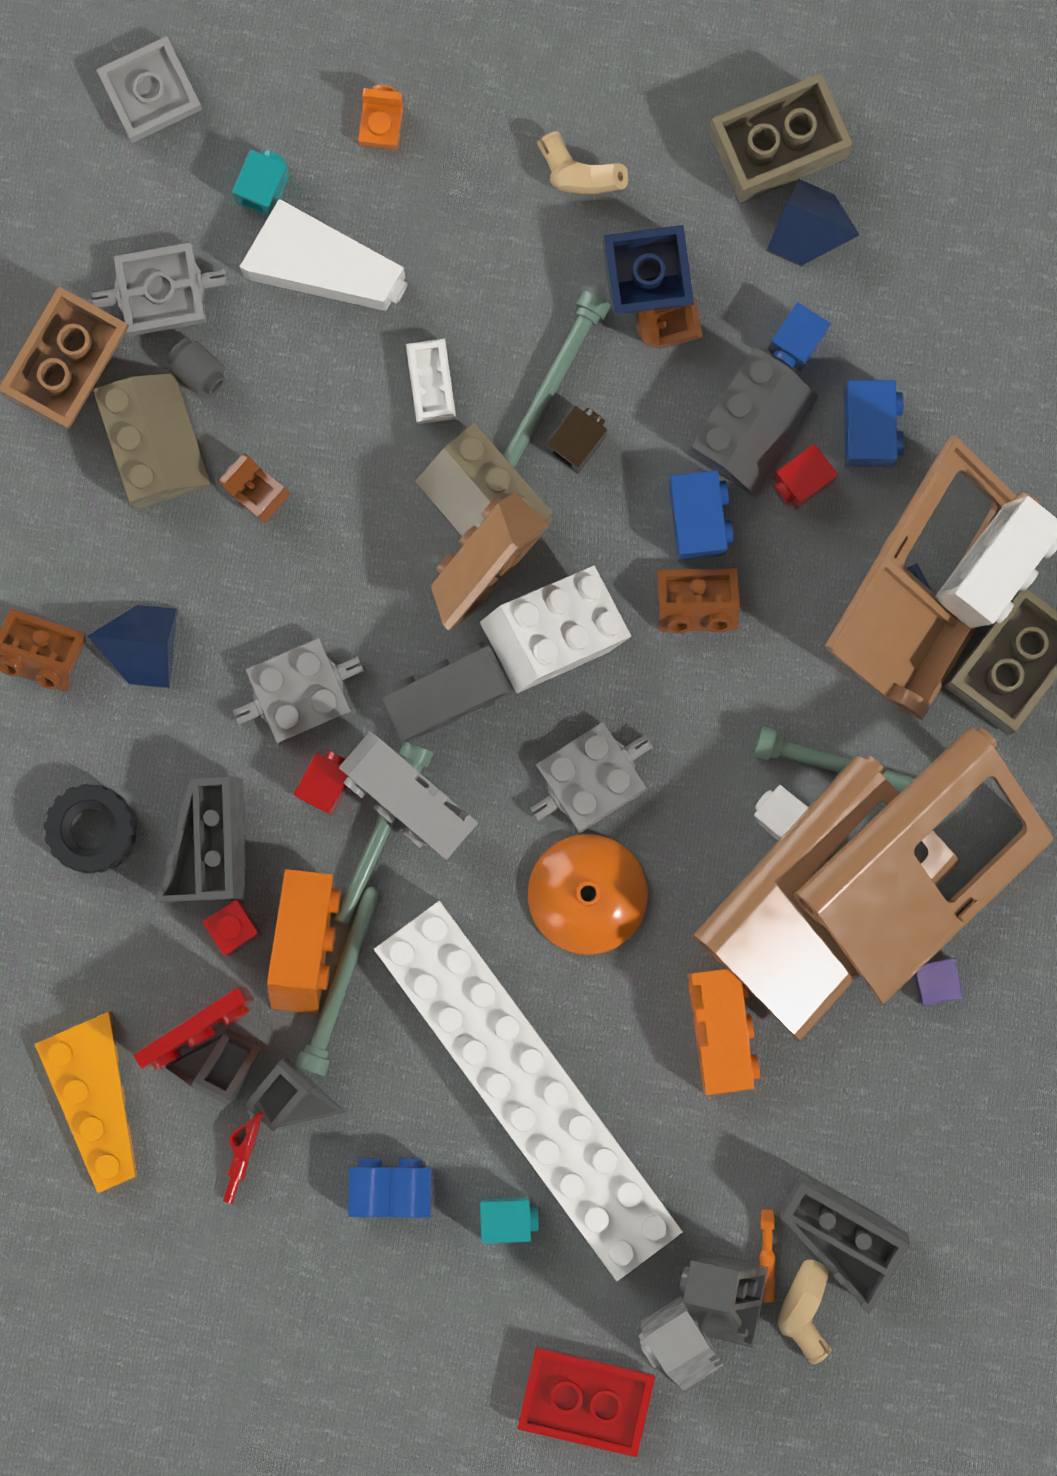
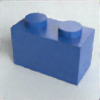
(872, 423)
(699, 515)

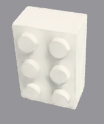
(1000, 563)
(555, 629)

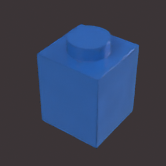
(798, 337)

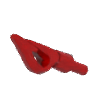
(242, 1153)

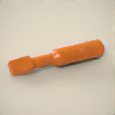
(767, 1256)

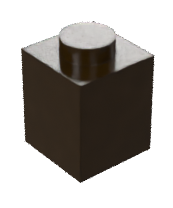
(577, 438)

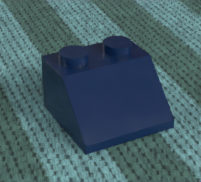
(648, 270)

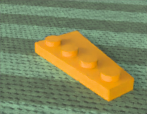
(90, 1092)

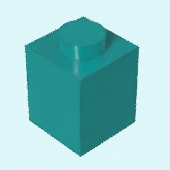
(261, 181)
(507, 1220)

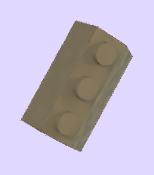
(151, 438)
(470, 476)

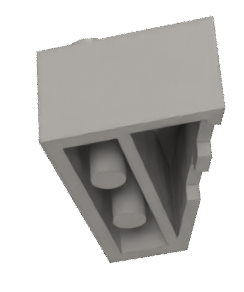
(406, 796)
(678, 1345)

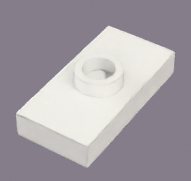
(431, 381)

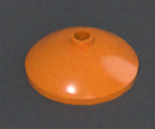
(580, 924)

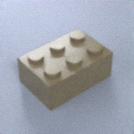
(780, 138)
(1011, 664)

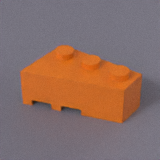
(302, 941)
(722, 1031)

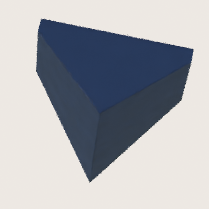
(810, 225)
(140, 644)

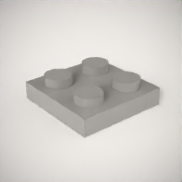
(149, 89)

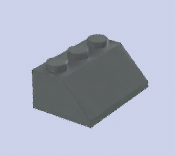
(753, 421)

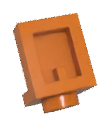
(381, 117)

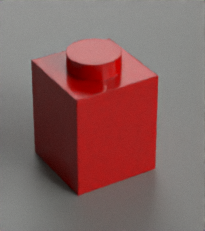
(804, 477)
(323, 782)
(232, 927)

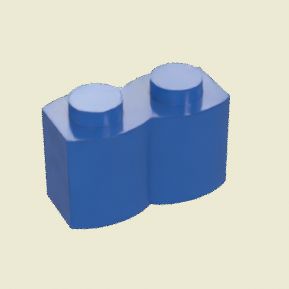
(389, 1190)

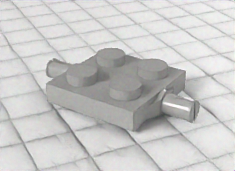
(160, 289)
(298, 690)
(591, 777)

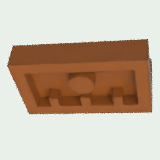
(698, 600)
(39, 650)

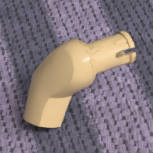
(576, 176)
(800, 1307)

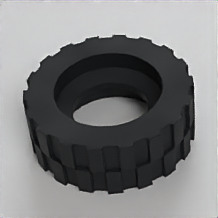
(61, 818)

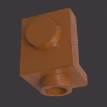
(669, 326)
(253, 488)

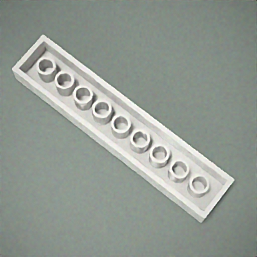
(528, 1091)

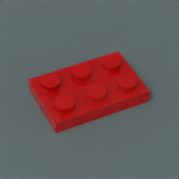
(195, 1029)
(586, 1401)

